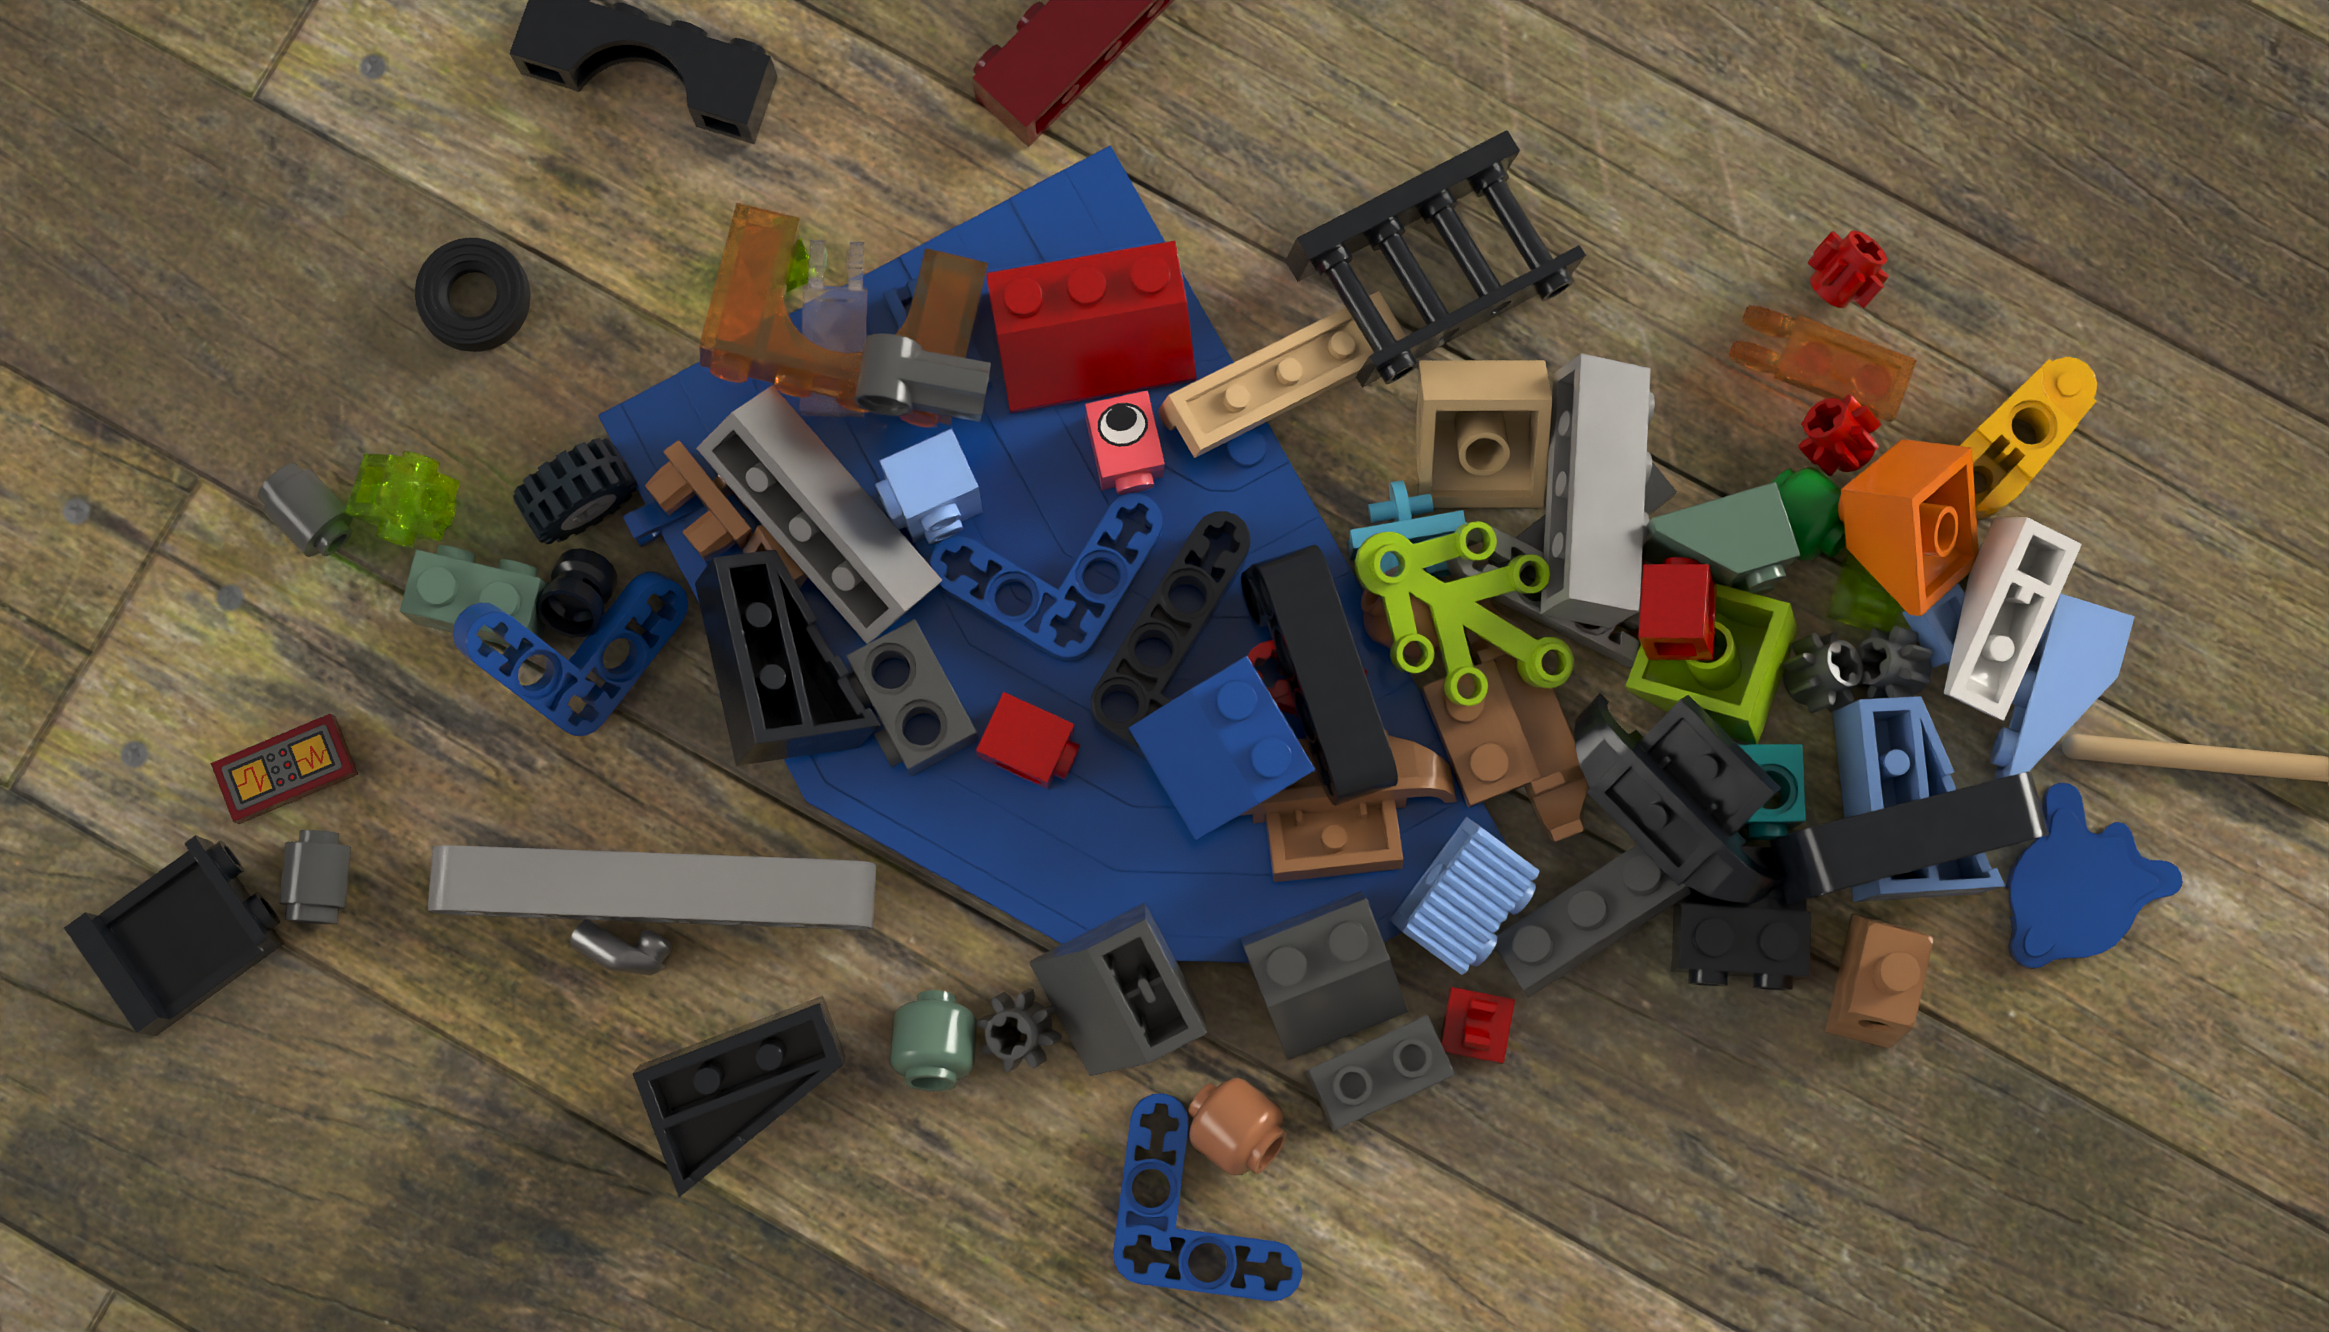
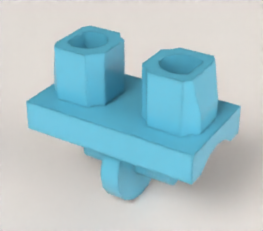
(1415, 530)

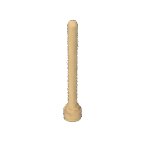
(2196, 757)

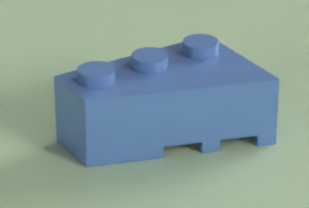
(1895, 757)

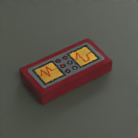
(284, 769)

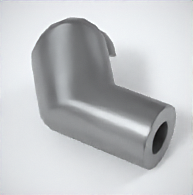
(619, 955)

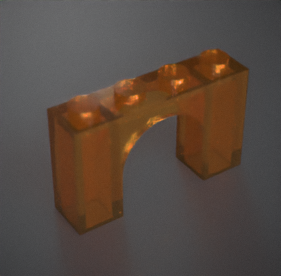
(754, 337)

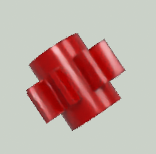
(1848, 269)
(1839, 435)

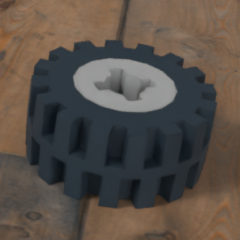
(575, 490)

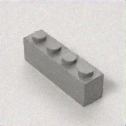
(1597, 490)
(818, 513)

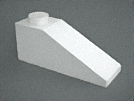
(2006, 611)

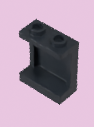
(177, 937)

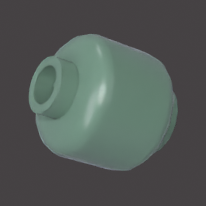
(933, 1041)

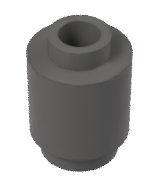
(306, 510)
(315, 877)

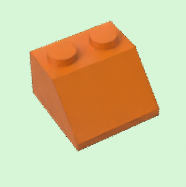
(1914, 521)

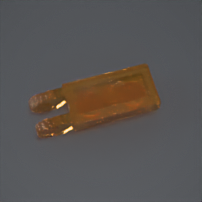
(1827, 361)

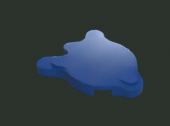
(2079, 888)

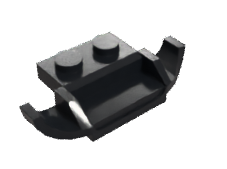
(1680, 795)

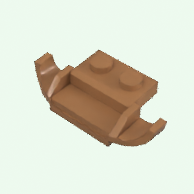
(1510, 739)
(1359, 836)

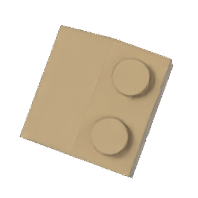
(1483, 432)

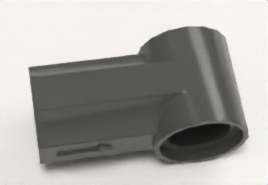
(904, 378)

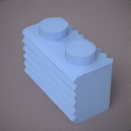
(1466, 897)

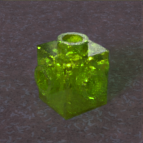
(403, 497)

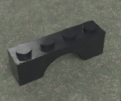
(578, 39)

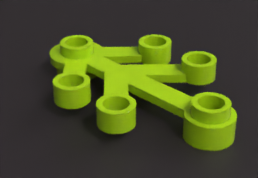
(1455, 607)

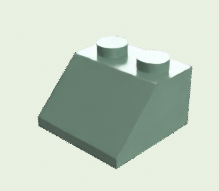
(1738, 535)

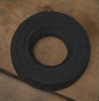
(465, 257)

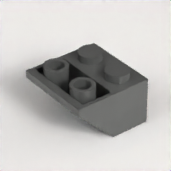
(1120, 993)

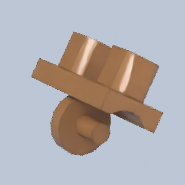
(681, 481)

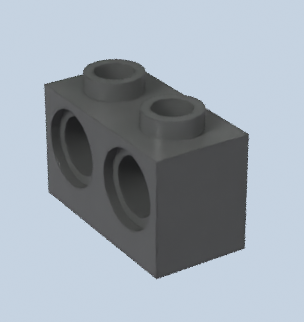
(923, 692)
(1379, 1073)

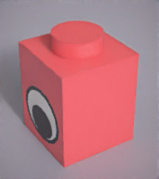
(1125, 442)

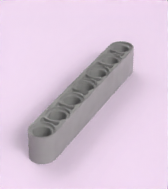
(652, 887)

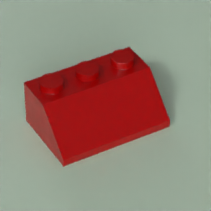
(1092, 326)

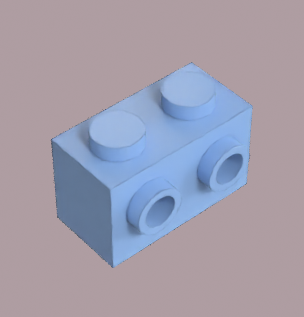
(929, 489)

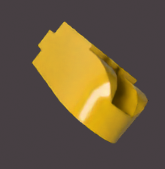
(2053, 405)

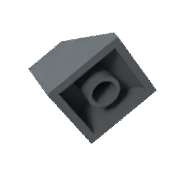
(1324, 974)

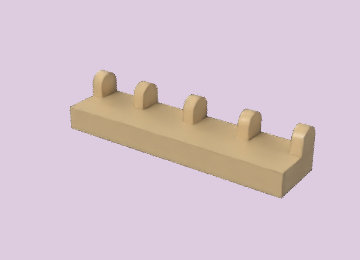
(1271, 380)

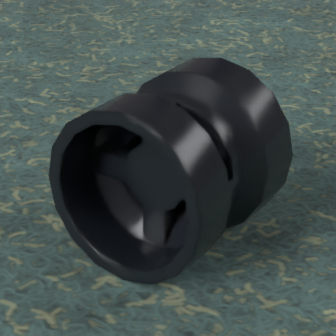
(577, 593)

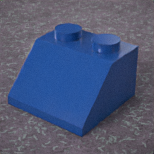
(1221, 748)

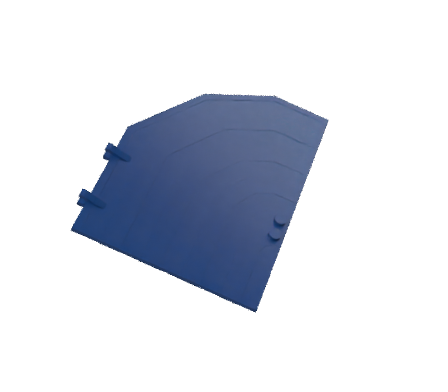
(1109, 829)

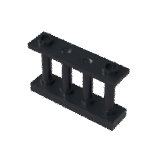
(1433, 198)

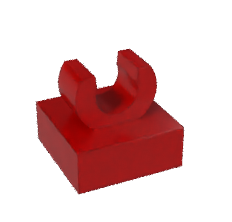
(1477, 1025)

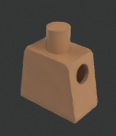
(1879, 981)

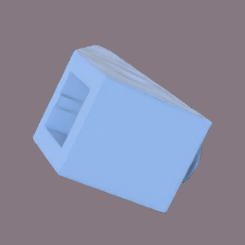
(2066, 675)

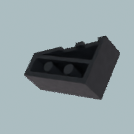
(772, 665)
(734, 1085)

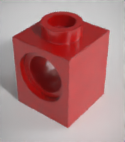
(1678, 610)
(1028, 742)

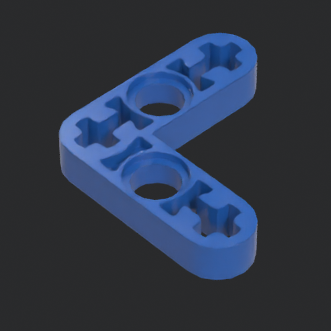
(1048, 602)
(568, 677)
(1161, 1221)

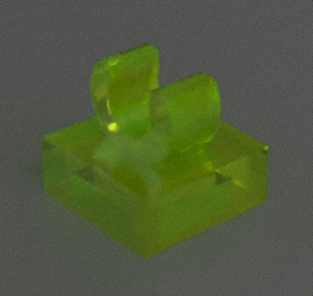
(1862, 599)

